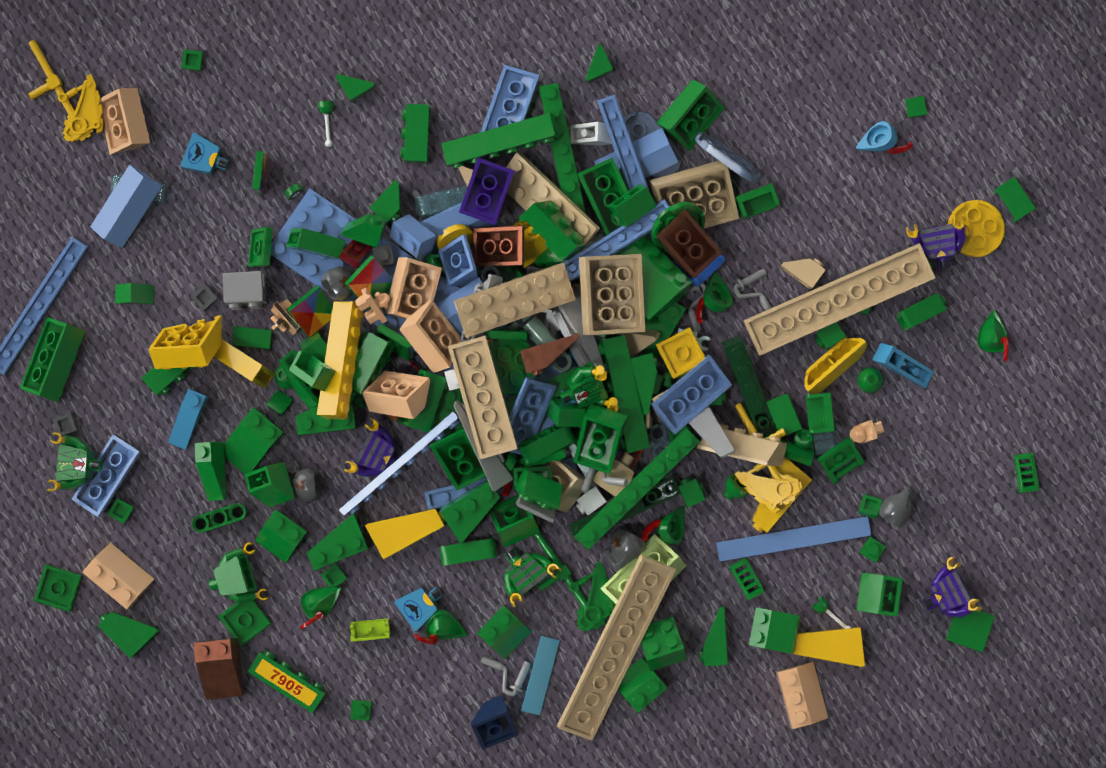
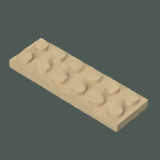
(532, 186)
(514, 300)
(483, 397)

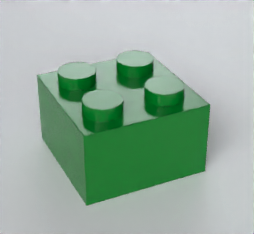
(662, 644)

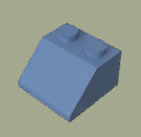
(413, 237)
(458, 262)

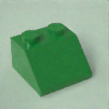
(389, 204)
(512, 522)
(281, 536)
(774, 630)
(504, 632)
(640, 685)

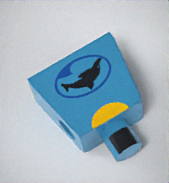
(203, 156)
(418, 606)

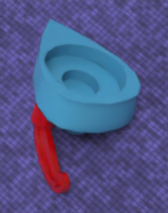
(881, 138)

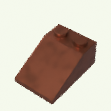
(688, 244)
(498, 246)
(543, 355)
(219, 668)

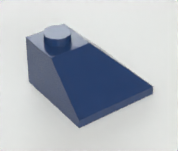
(493, 723)

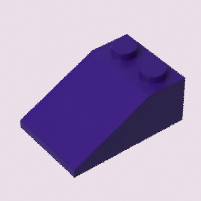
(486, 191)

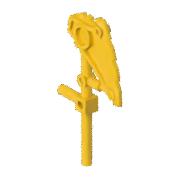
(88, 111)
(768, 491)

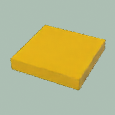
(680, 352)

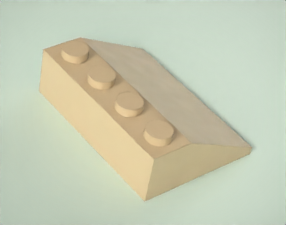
(705, 186)
(612, 294)

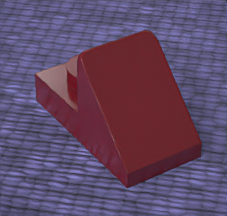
(355, 253)

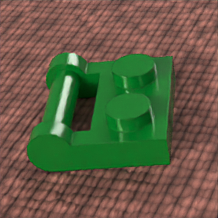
(839, 456)

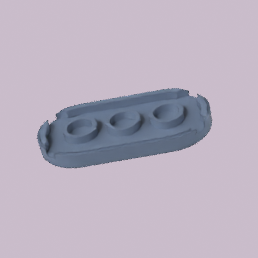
(639, 127)
(728, 157)

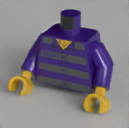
(940, 241)
(375, 452)
(950, 593)

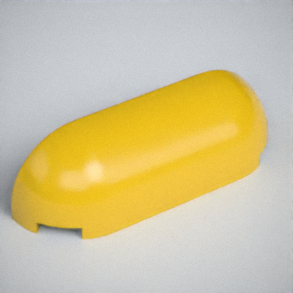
(833, 364)

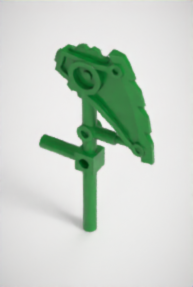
(597, 606)

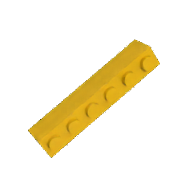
(341, 357)

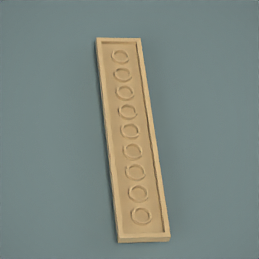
(839, 299)
(616, 647)

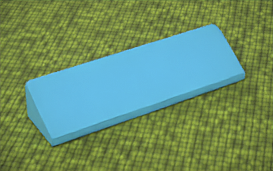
(540, 675)

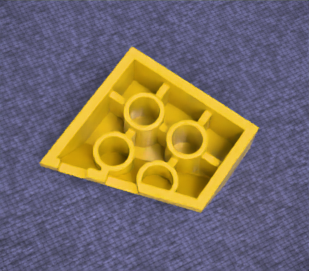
(187, 345)

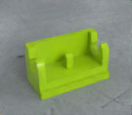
(370, 630)

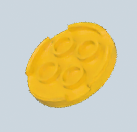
(982, 226)

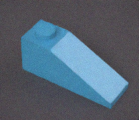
(903, 365)
(187, 418)

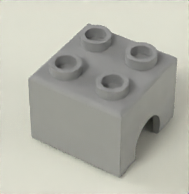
(244, 290)

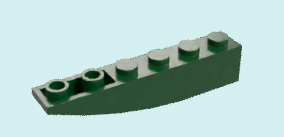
(748, 385)
(658, 494)

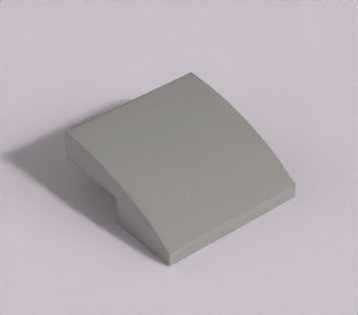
(536, 509)

